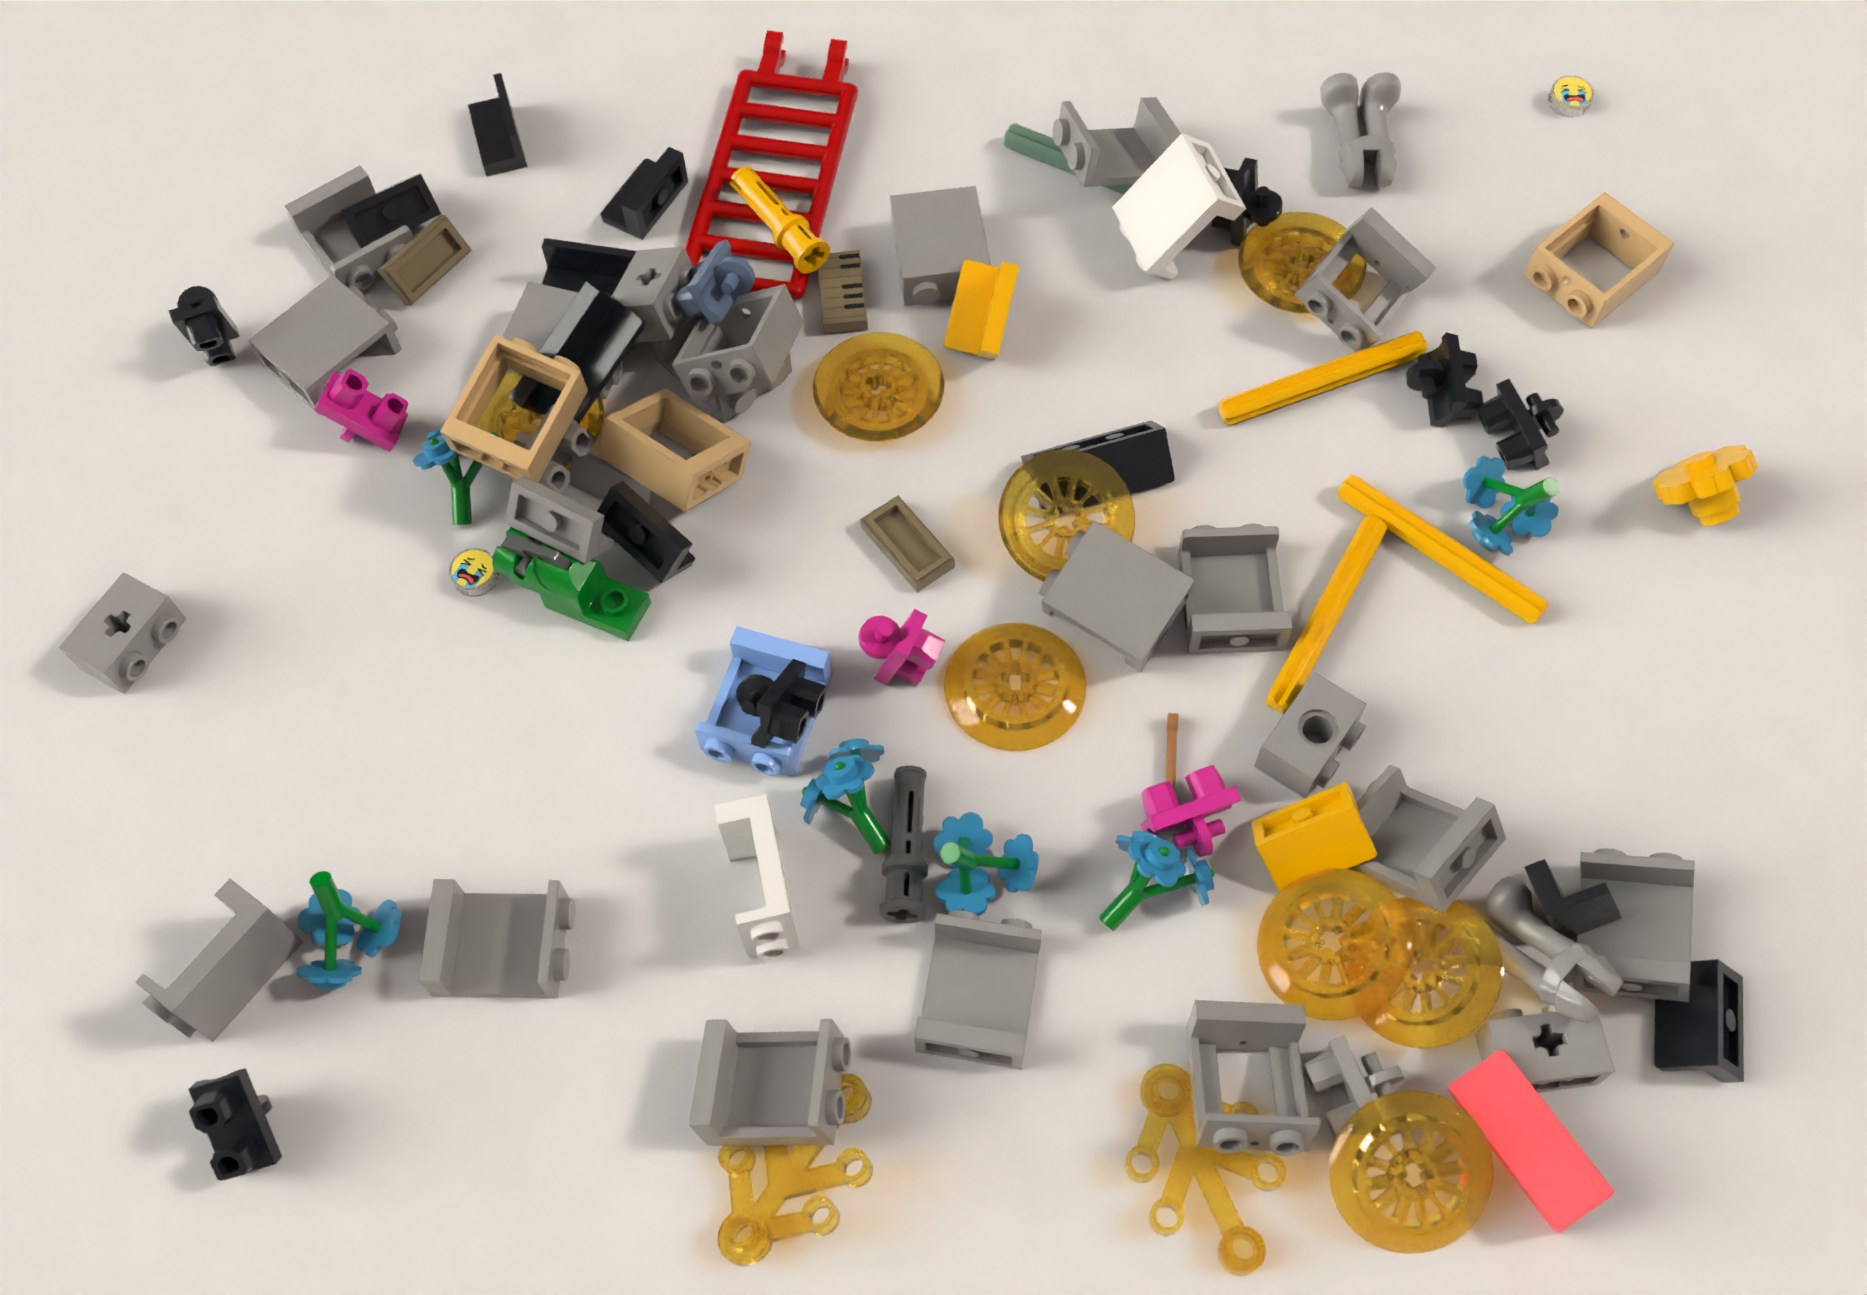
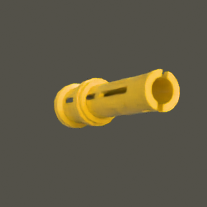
(789, 229)

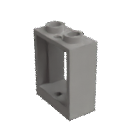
(743, 348)

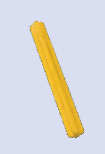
(1322, 377)
(1443, 549)
(1326, 614)

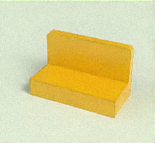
(980, 308)
(1313, 836)

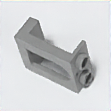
(1389, 256)
(1249, 1027)

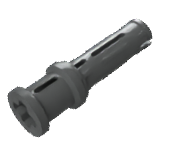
(905, 866)

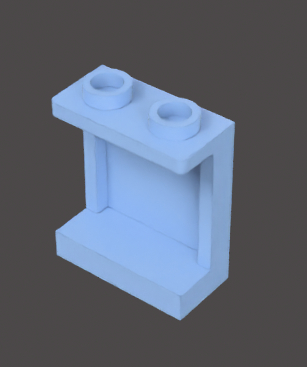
(730, 730)

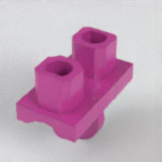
(362, 412)
(906, 649)
(1209, 799)

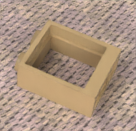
(1604, 222)
(501, 354)
(682, 482)

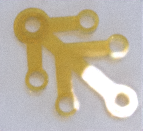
(1201, 1163)
(787, 1179)

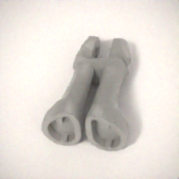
(1376, 99)
(1511, 910)

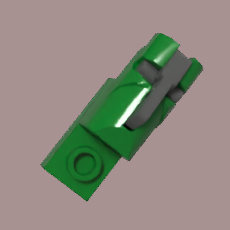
(570, 585)

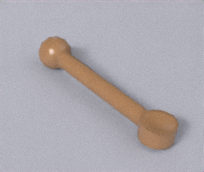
(1171, 729)

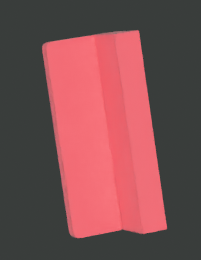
(1530, 1141)

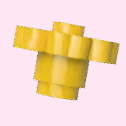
(1708, 483)

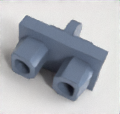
(716, 284)

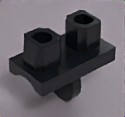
(1261, 203)
(205, 324)
(1443, 381)
(1527, 442)
(781, 703)
(234, 1124)

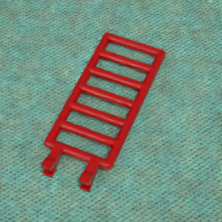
(729, 140)

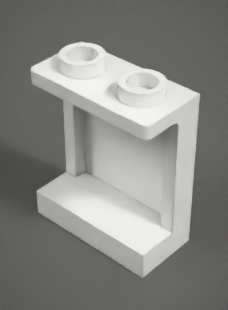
(1175, 204)
(751, 832)

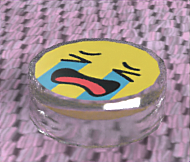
(1571, 96)
(473, 572)

